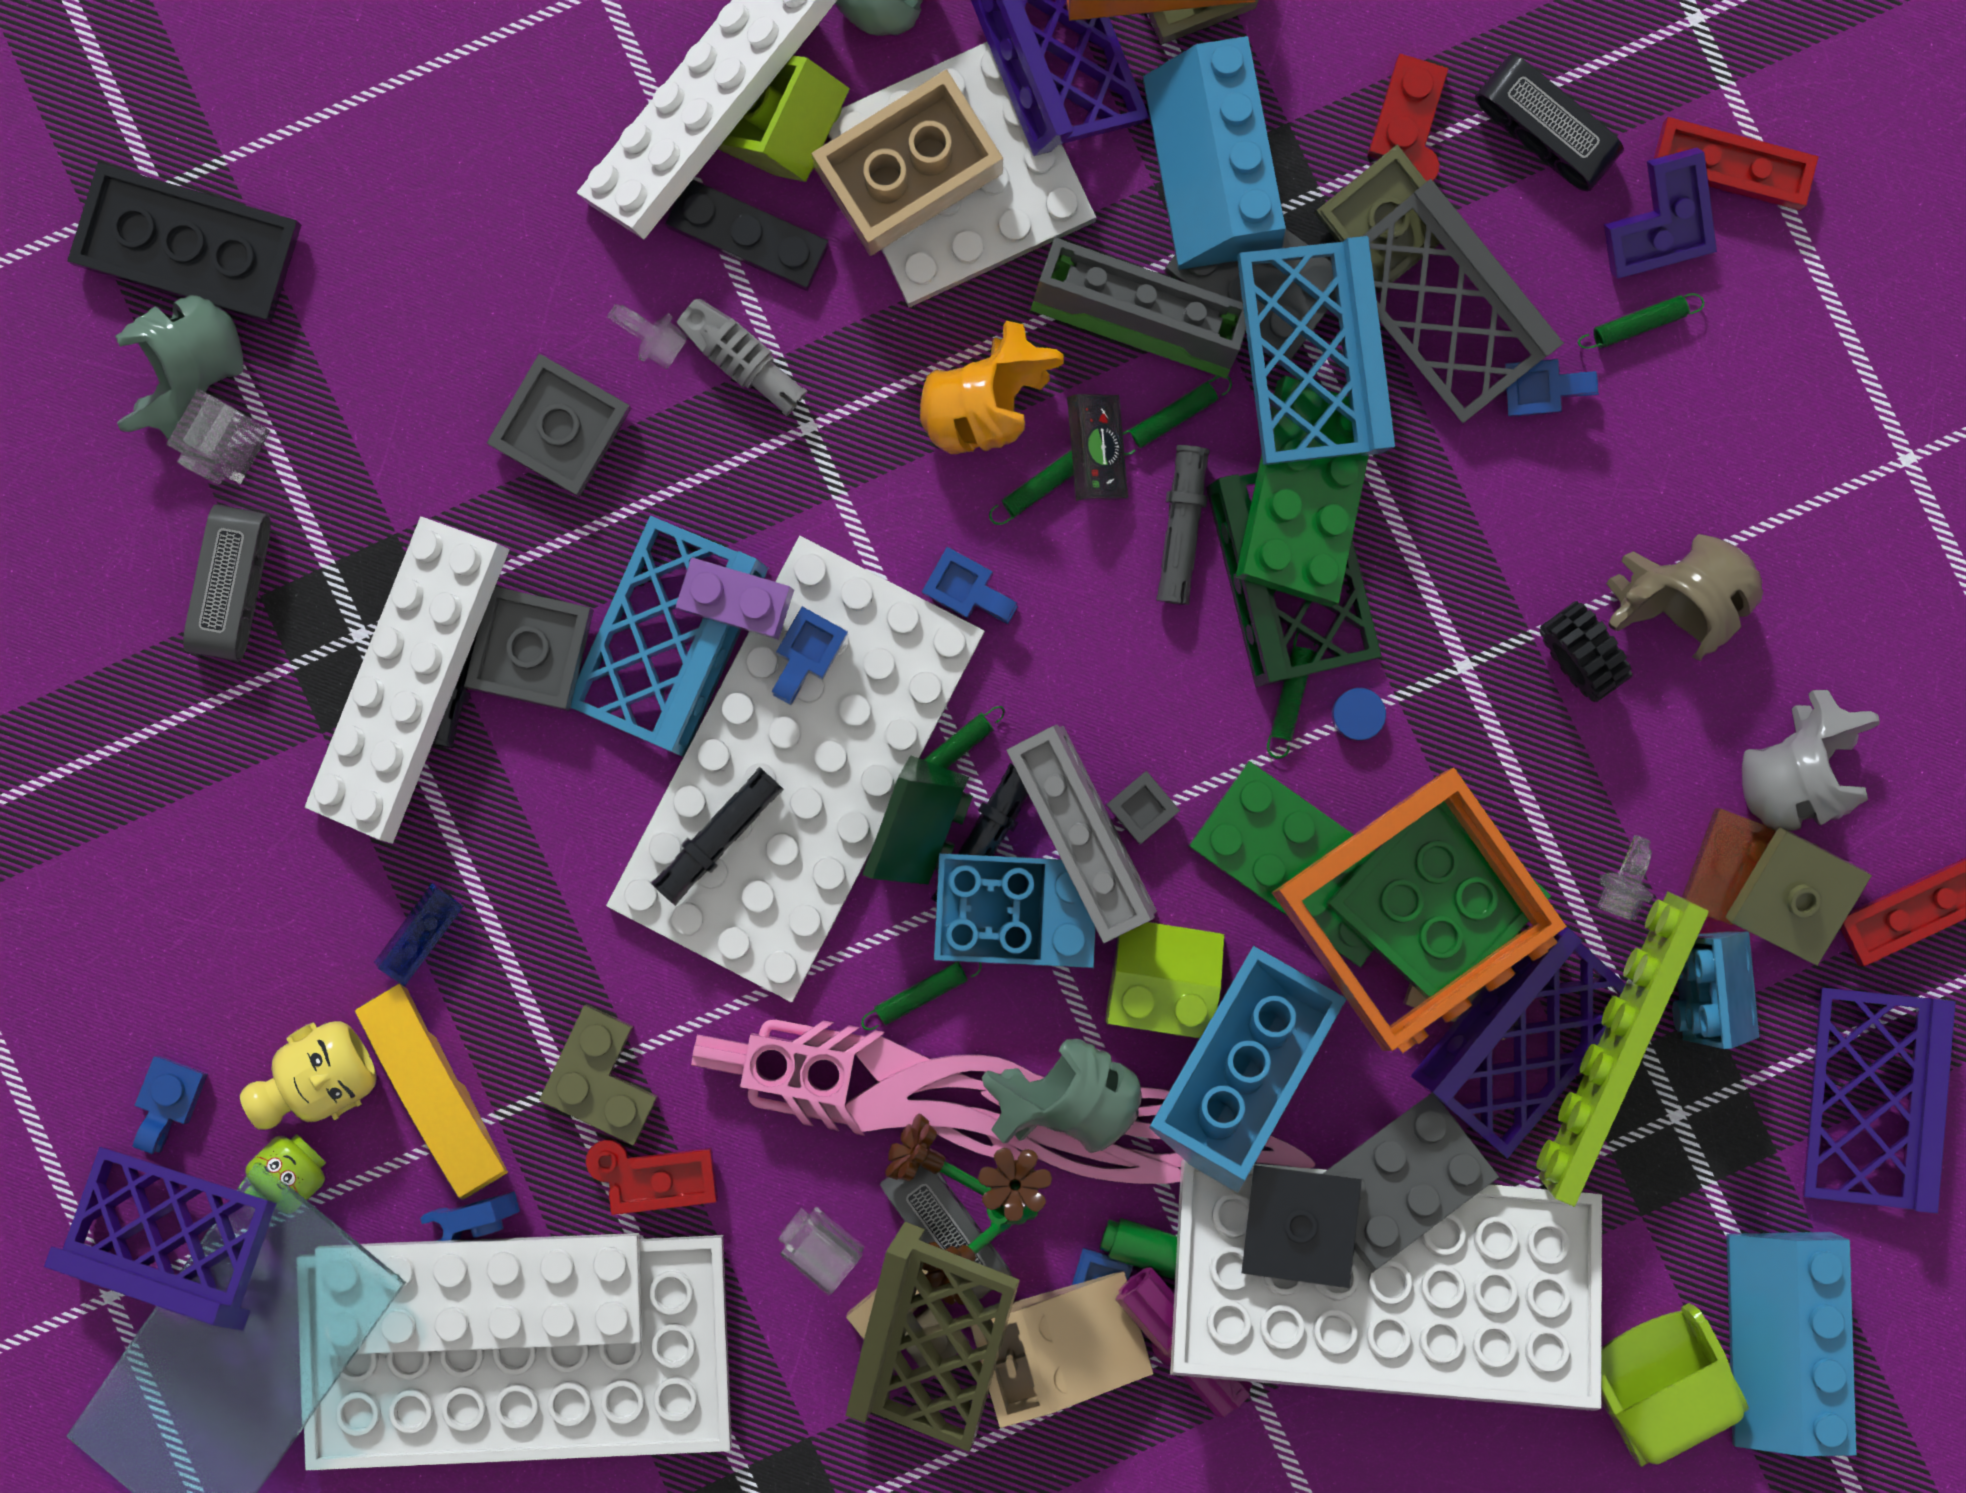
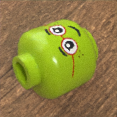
(292, 1163)

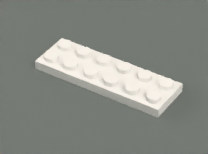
(698, 108)
(406, 679)
(510, 1293)

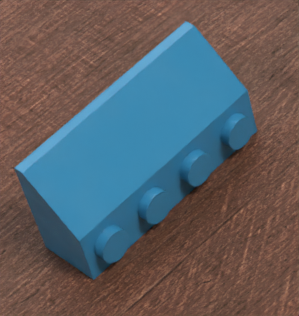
(1214, 154)
(1246, 1068)
(1792, 1342)

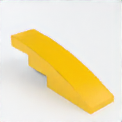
(431, 1091)

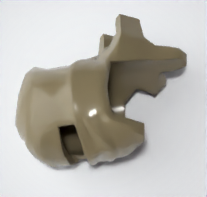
(1699, 593)

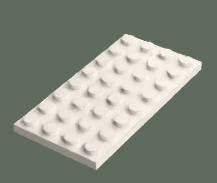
(828, 751)
(1475, 1309)
(549, 1400)

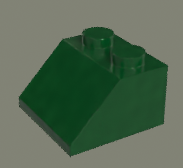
(918, 823)

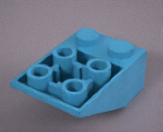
(1010, 912)
(1718, 992)

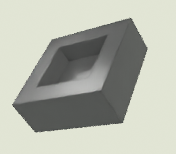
(1142, 807)

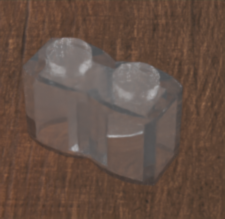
(819, 1248)

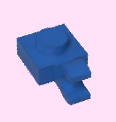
(1543, 386)
(963, 584)
(809, 648)
(168, 1095)
(479, 1216)

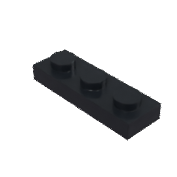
(747, 234)

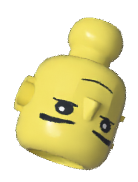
(313, 1076)

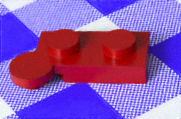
(1410, 113)
(653, 1180)

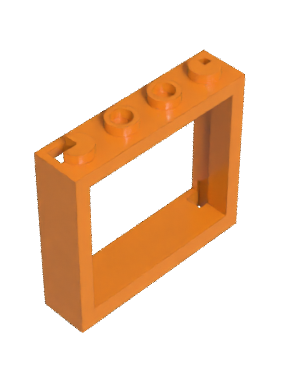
(1489, 972)

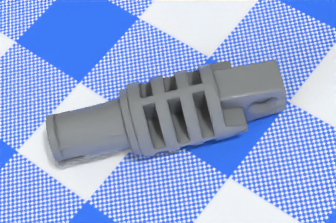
(739, 354)

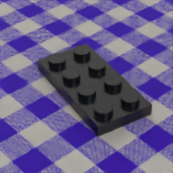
(184, 242)

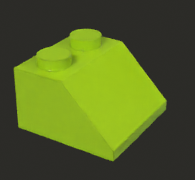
(789, 120)
(1166, 979)

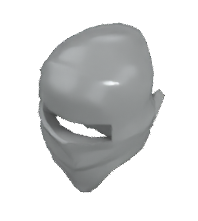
(1795, 776)

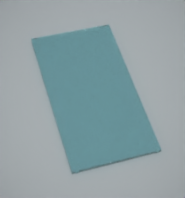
(221, 1404)

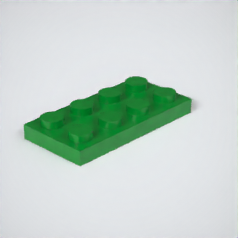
(1303, 509)
(1270, 835)

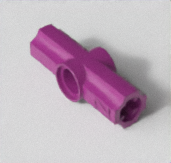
(1151, 1307)

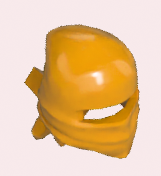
(976, 402)

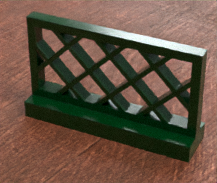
(1257, 607)

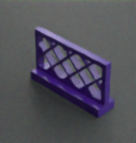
(1041, 94)
(1491, 1018)
(1925, 1109)
(160, 1285)

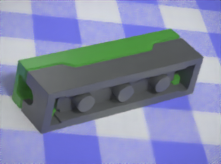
(1140, 308)

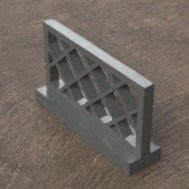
(1488, 277)

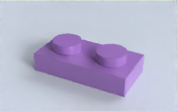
(735, 598)

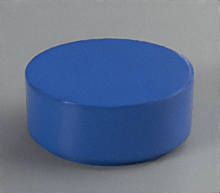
(1358, 714)

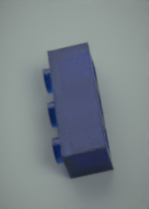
(418, 934)

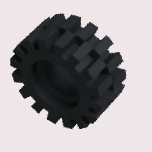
(1586, 651)

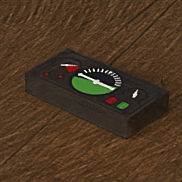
(1097, 447)

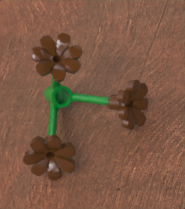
(1007, 1191)

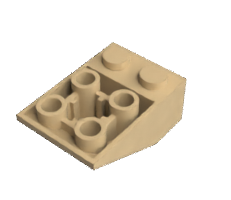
(1065, 1350)

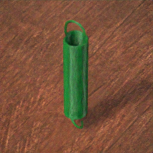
(1641, 321)
(1175, 414)
(1037, 487)
(1290, 698)
(963, 740)
(920, 994)

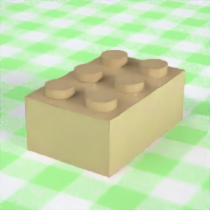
(908, 162)

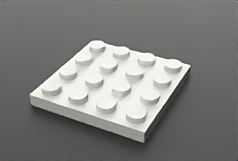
(1000, 220)

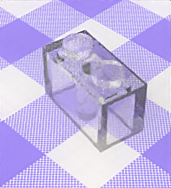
(217, 439)

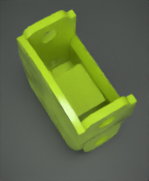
(1669, 1386)

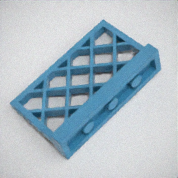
(1360, 345)
(701, 664)

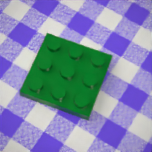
(1429, 902)

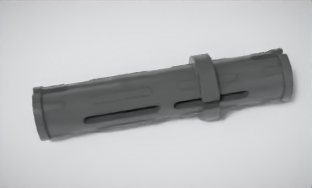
(1184, 512)

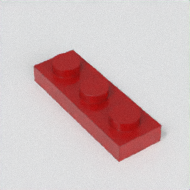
(1743, 163)
(1907, 914)

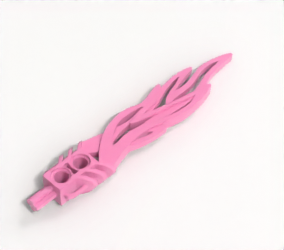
(907, 1072)

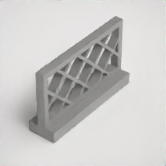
(1082, 832)

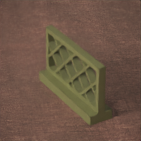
(886, 1338)

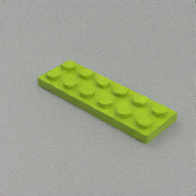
(1628, 1031)

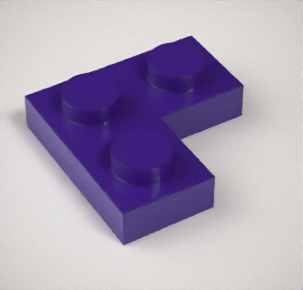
(1677, 226)

